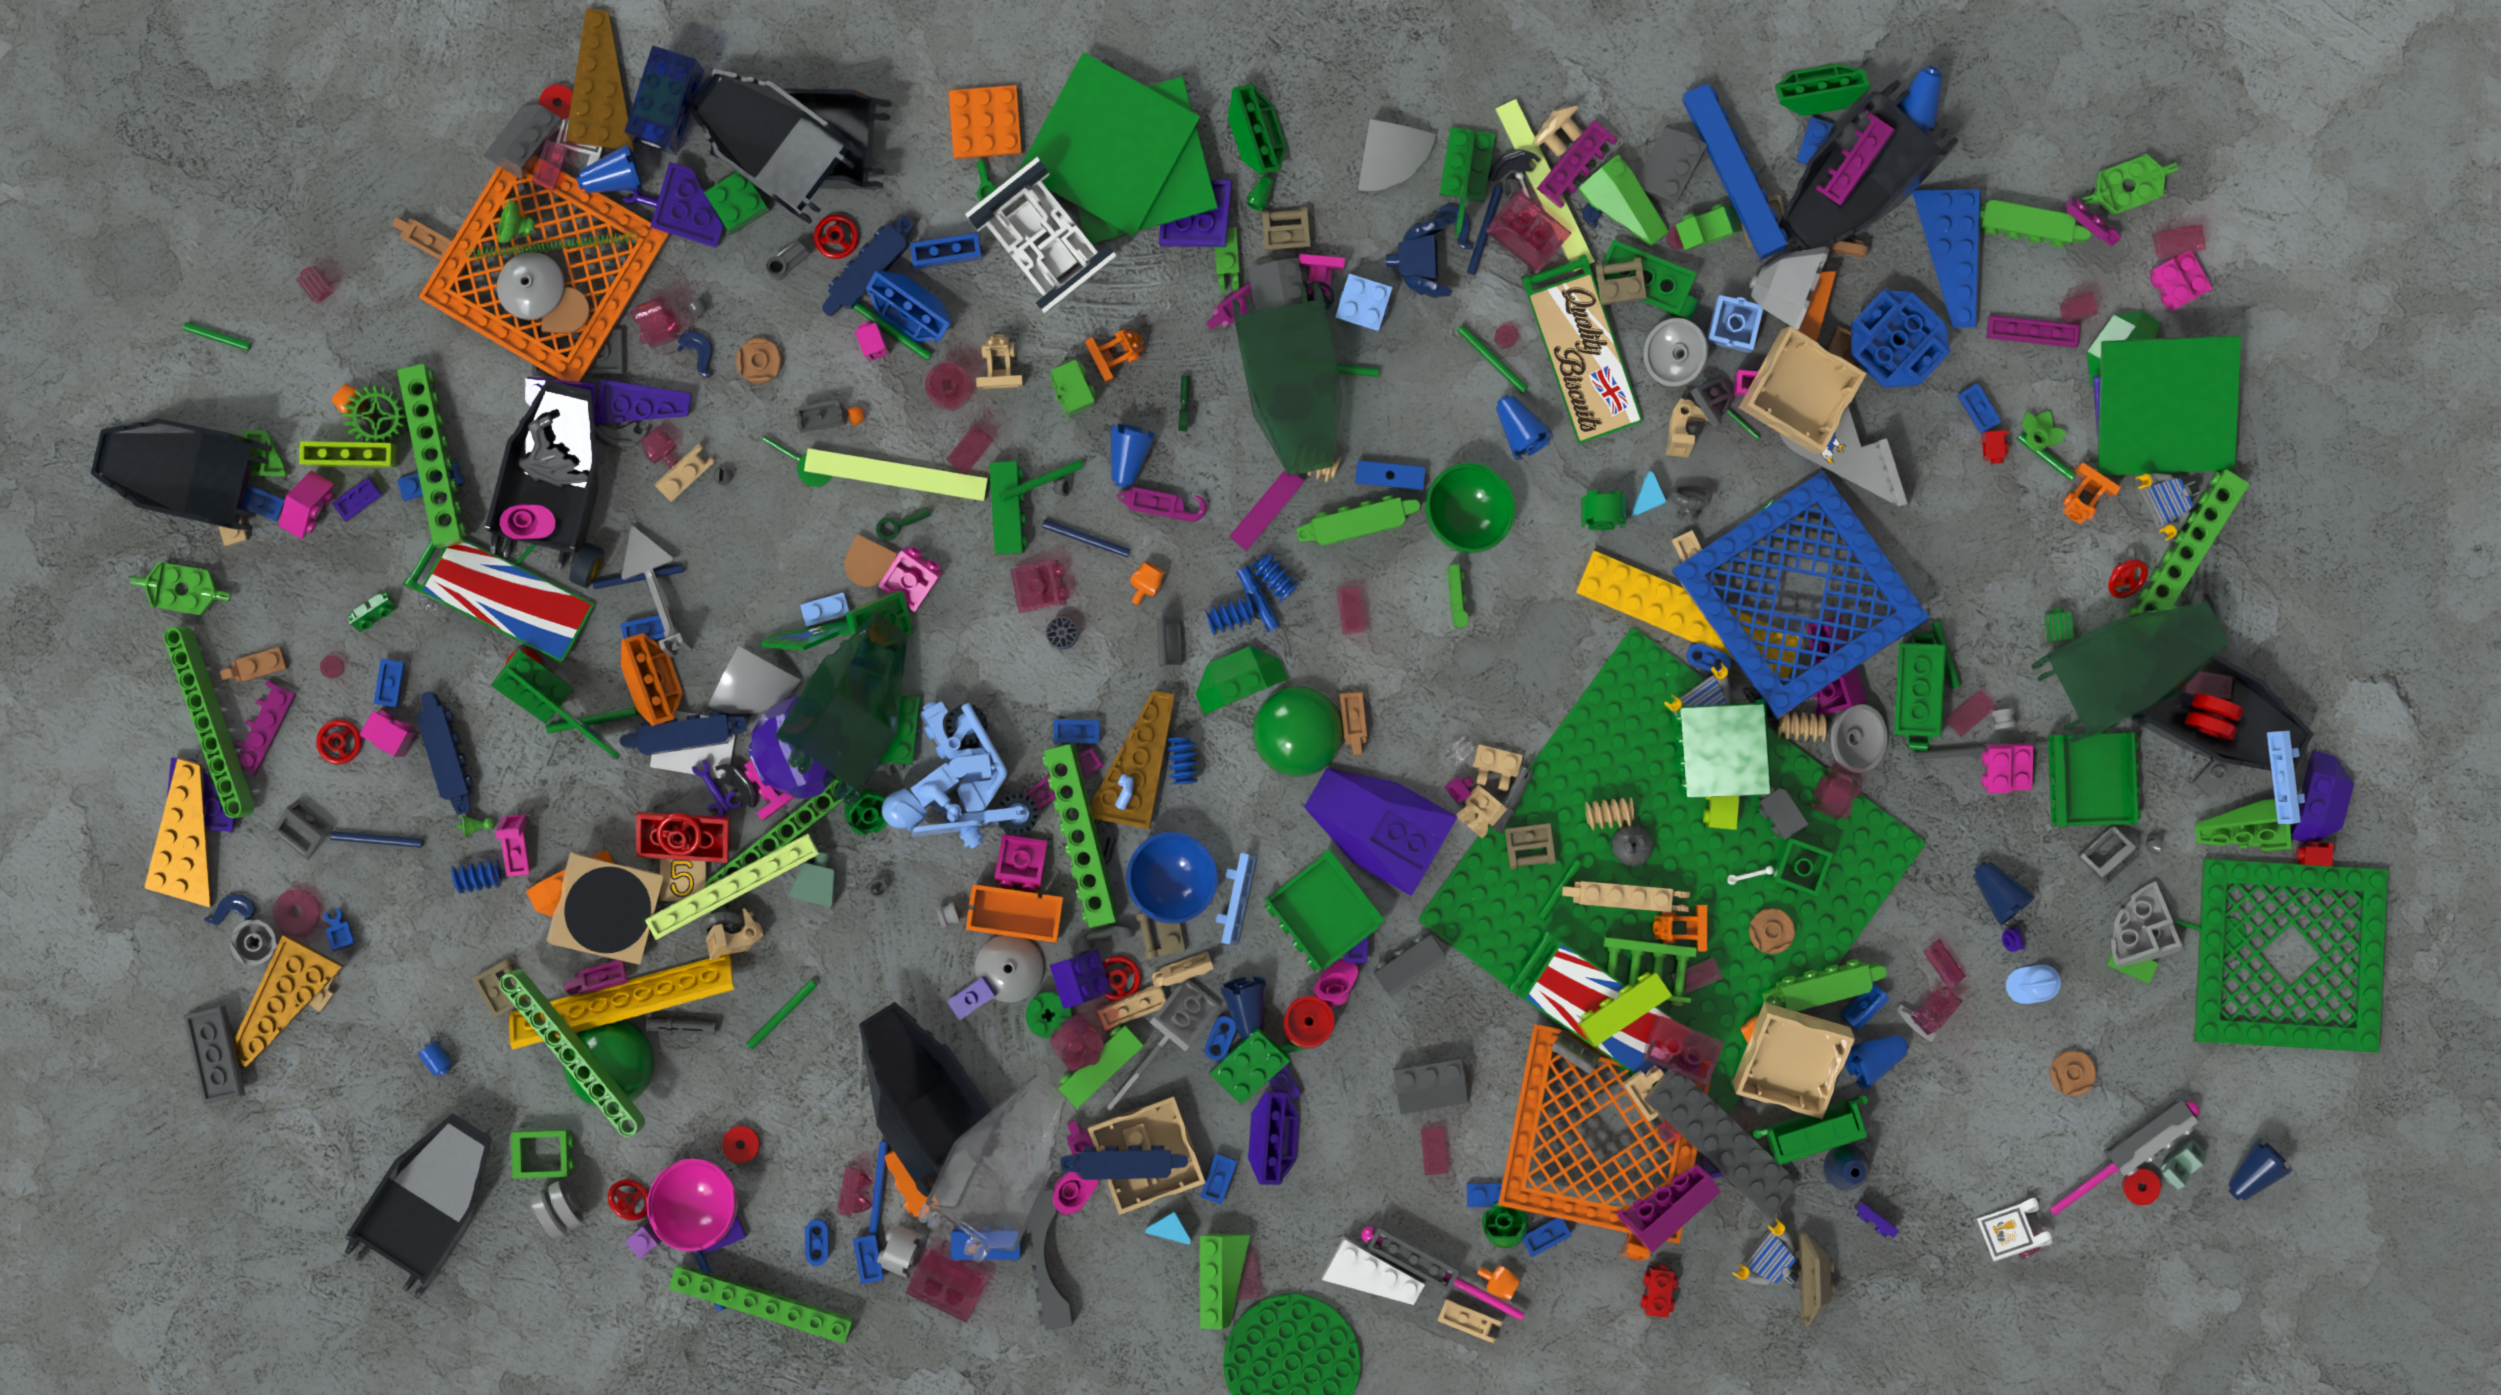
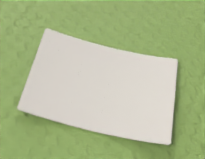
(685, 759)

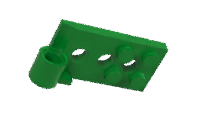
(1675, 302)

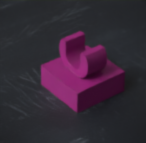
(1459, 789)

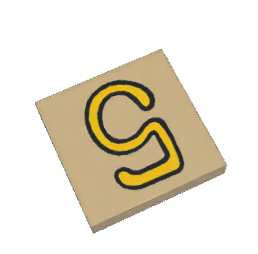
(681, 878)

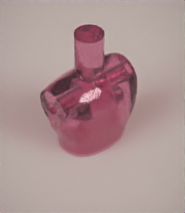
(659, 447)

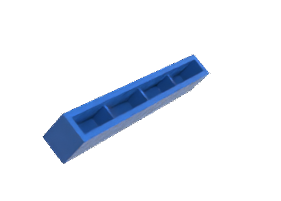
(1734, 171)

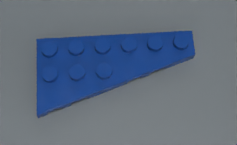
(1953, 238)

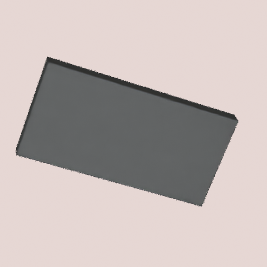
(608, 361)
(214, 1054)

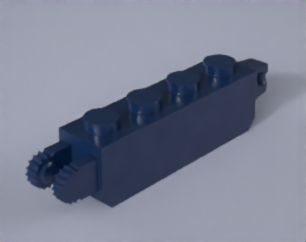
(878, 255)
(685, 734)
(444, 753)
(1122, 1164)

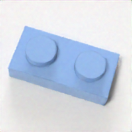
(825, 609)

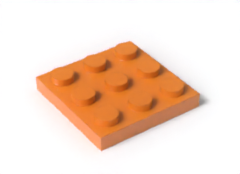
(985, 122)

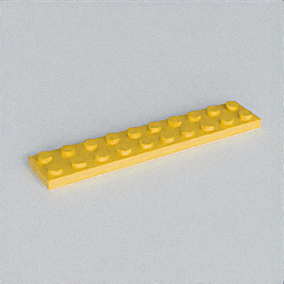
(1667, 607)
(632, 998)

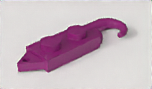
(1161, 504)

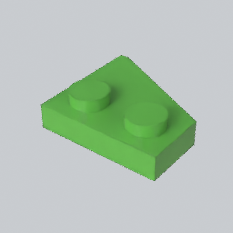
(275, 465)

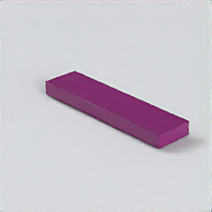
(2033, 331)
(1266, 510)
(1041, 792)

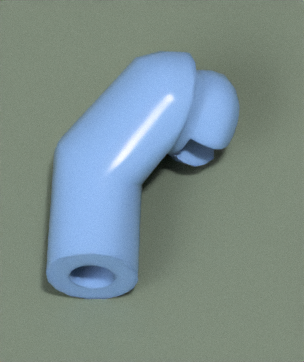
(1126, 793)

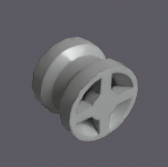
(2004, 718)
(948, 914)

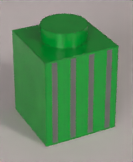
(2059, 625)

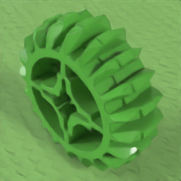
(374, 404)

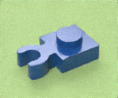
(339, 933)

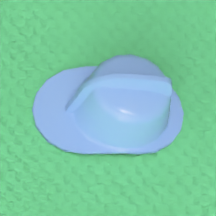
(2033, 984)

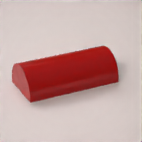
(713, 847)

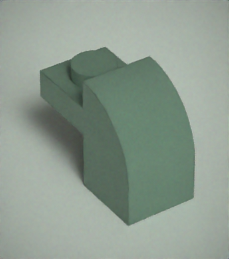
(2182, 1163)

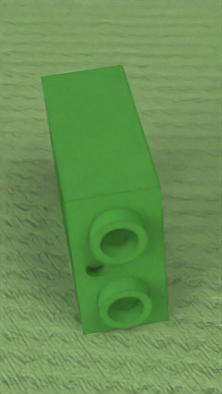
(518, 1153)

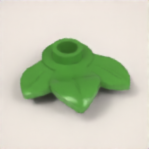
(2042, 429)

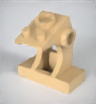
(999, 346)
(1679, 442)
(723, 943)

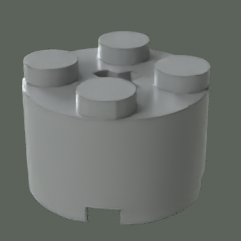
(245, 936)
(901, 1251)

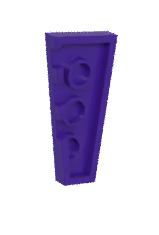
(637, 402)

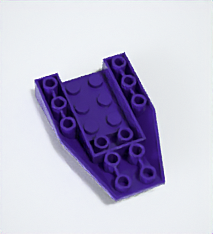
(1380, 825)

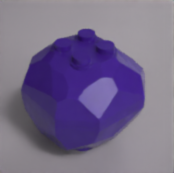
(772, 755)

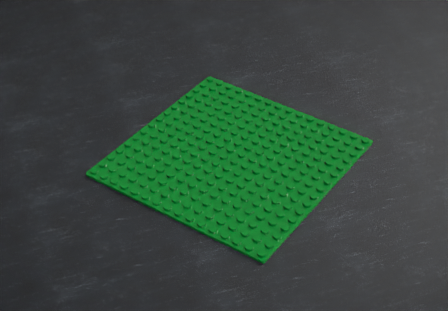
(1626, 746)

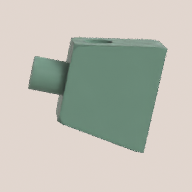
(816, 882)

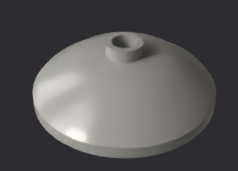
(539, 295)
(1664, 348)
(1866, 740)
(1023, 958)

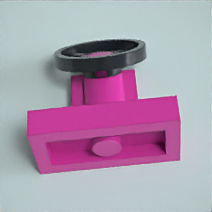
(1321, 273)

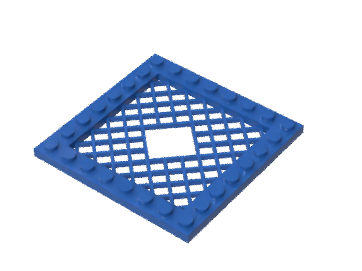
(1822, 492)

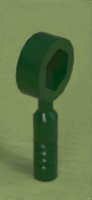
(1184, 399)
(908, 520)

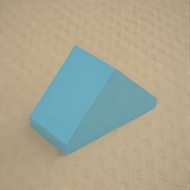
(1649, 496)
(1169, 1227)

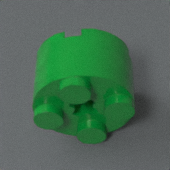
(1603, 510)
(1037, 1007)

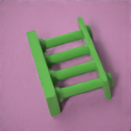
(1660, 952)

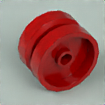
(2213, 719)
(1308, 1036)

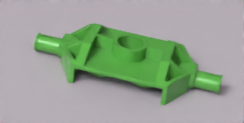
(2146, 177)
(163, 584)

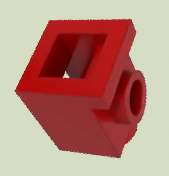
(1994, 446)
(2315, 854)

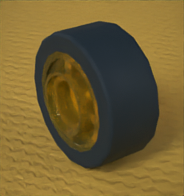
(586, 565)

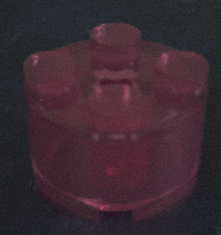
(656, 322)
(950, 399)
(1835, 794)
(1077, 1043)

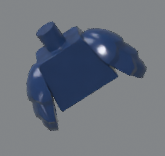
(1419, 258)

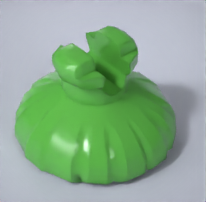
(513, 223)

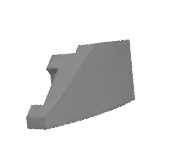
(1906, 1014)

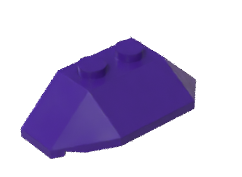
(2326, 796)
(1273, 1138)

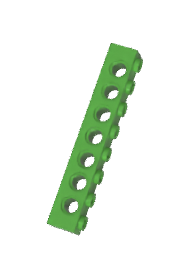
(409, 380)
(2234, 489)
(1097, 867)
(761, 1303)

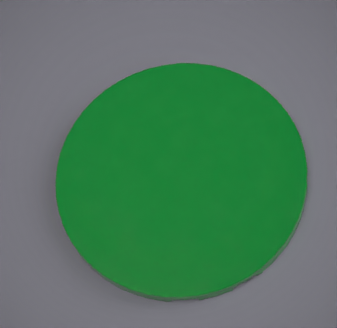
(1291, 1349)

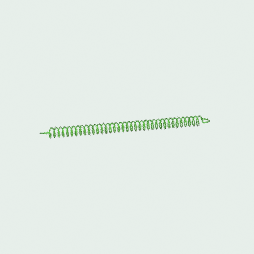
(547, 246)

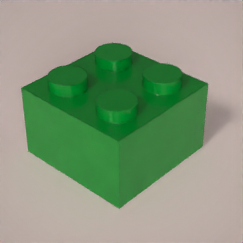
(736, 202)
(1802, 867)

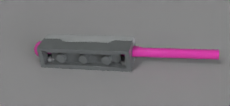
(2140, 1145)
(1427, 1266)

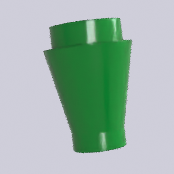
(1259, 195)

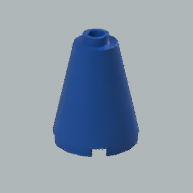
(1924, 98)
(611, 173)
(1521, 427)
(1128, 452)
(1875, 1058)

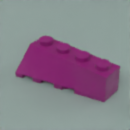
(1846, 690)
(1669, 1207)

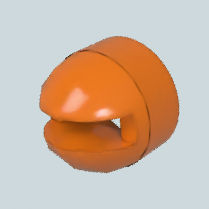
(856, 415)

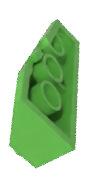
(1624, 200)
(2247, 827)

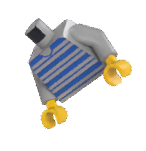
(2167, 500)
(1709, 692)
(1770, 1259)

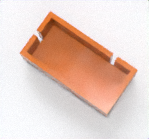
(1015, 913)

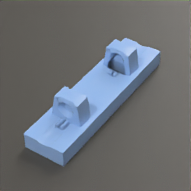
(2284, 777)
(1239, 897)

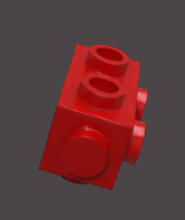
(1659, 1283)

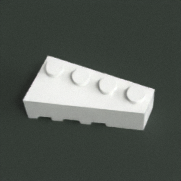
(1366, 1271)

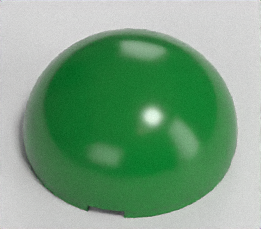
(1469, 508)
(1297, 731)
(623, 1054)

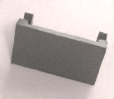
(819, 416)

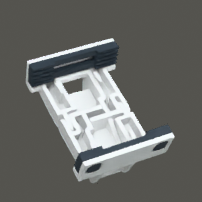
(1025, 225)

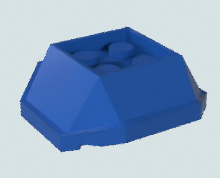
(1914, 324)

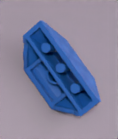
(908, 306)

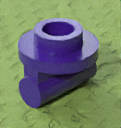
(2013, 939)

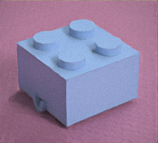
(1363, 302)
(1734, 323)

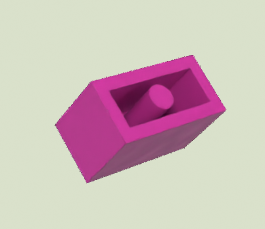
(871, 341)

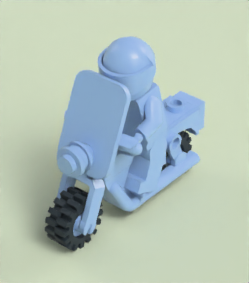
(982, 776)

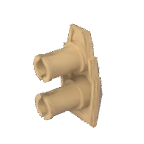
(1557, 119)

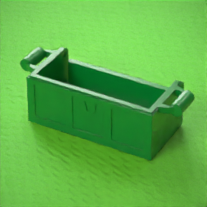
(1920, 690)
(1810, 1135)

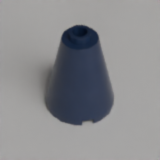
(2001, 892)
(1246, 1003)
(1839, 1164)
(2258, 1171)

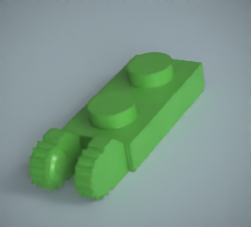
(1227, 260)
(1456, 596)

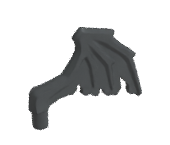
(548, 463)

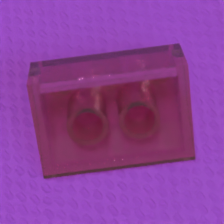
(1528, 231)
(1682, 1049)
(946, 1285)

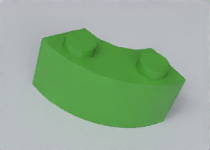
(1708, 227)

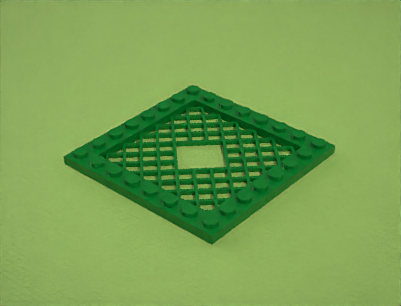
(2370, 950)

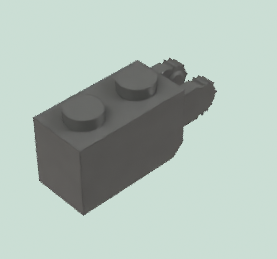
(1781, 812)

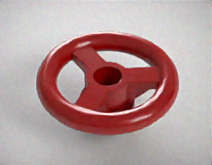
(840, 219)
(2124, 575)
(330, 741)
(675, 842)
(1110, 975)
(626, 1201)

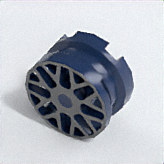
(1062, 633)

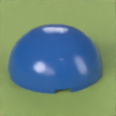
(1171, 877)

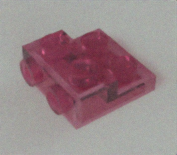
(1039, 586)

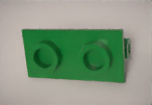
(364, 618)

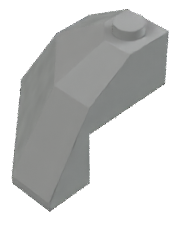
(1787, 284)

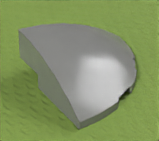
(1392, 154)
(751, 685)
(2144, 929)

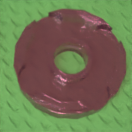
(283, 914)

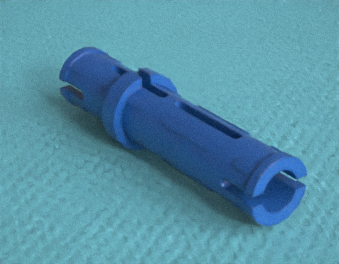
(1254, 592)

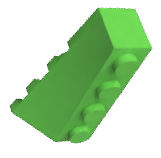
(1220, 1275)

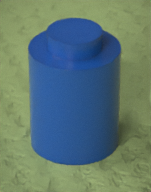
(436, 1059)

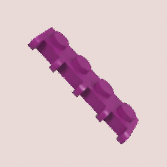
(1857, 161)
(1574, 162)
(264, 728)

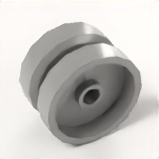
(557, 1209)

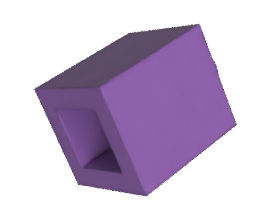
(643, 1241)

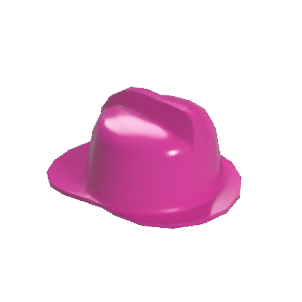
(527, 521)
(1336, 983)
(1072, 1193)

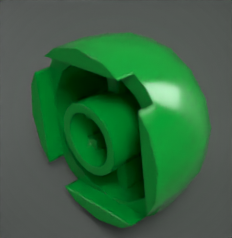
(866, 813)
(1504, 1226)

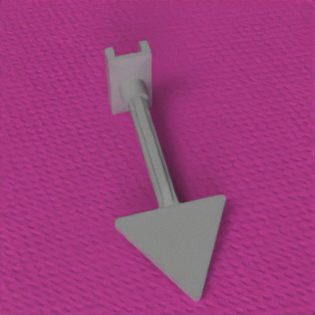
(644, 557)

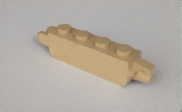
(1625, 896)

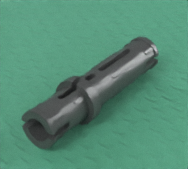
(1513, 798)
(673, 1025)

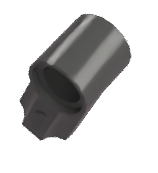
(789, 258)

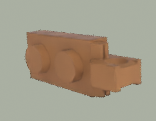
(423, 237)
(256, 666)
(1353, 720)

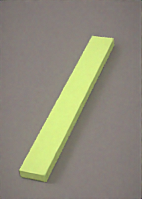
(1522, 138)
(895, 474)
(732, 886)

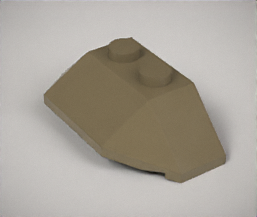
(1814, 1279)

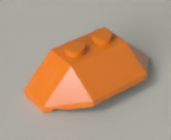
(650, 679)
(547, 893)

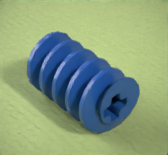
(1275, 576)
(1230, 615)
(1182, 761)
(477, 877)

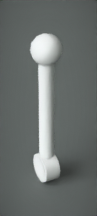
(1519, 176)
(1732, 879)

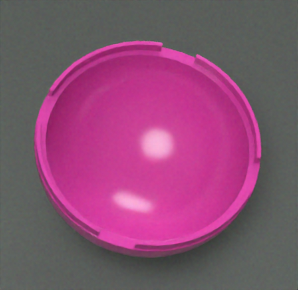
(692, 1205)

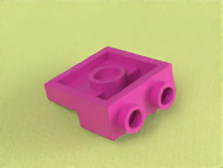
(2179, 281)
(911, 575)
(2007, 767)
(1020, 862)

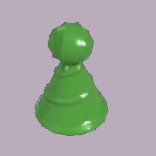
(471, 825)

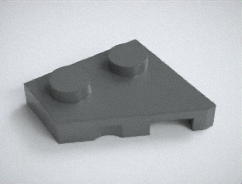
(1713, 399)

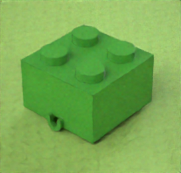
(1071, 386)

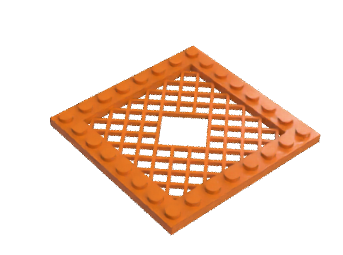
(471, 235)
(1513, 1189)

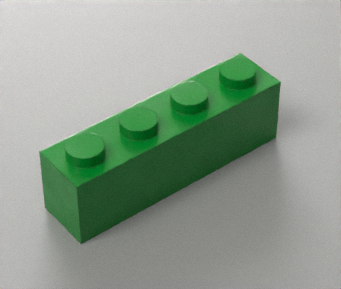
(1007, 514)

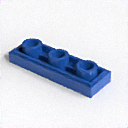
(1404, 475)

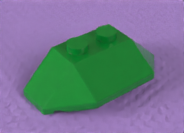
(1822, 89)
(1256, 130)
(2121, 327)
(1238, 677)

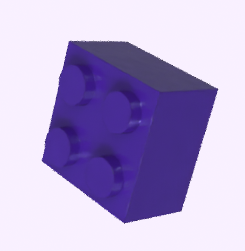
(1080, 979)

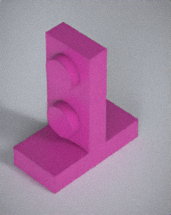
(767, 792)
(514, 844)

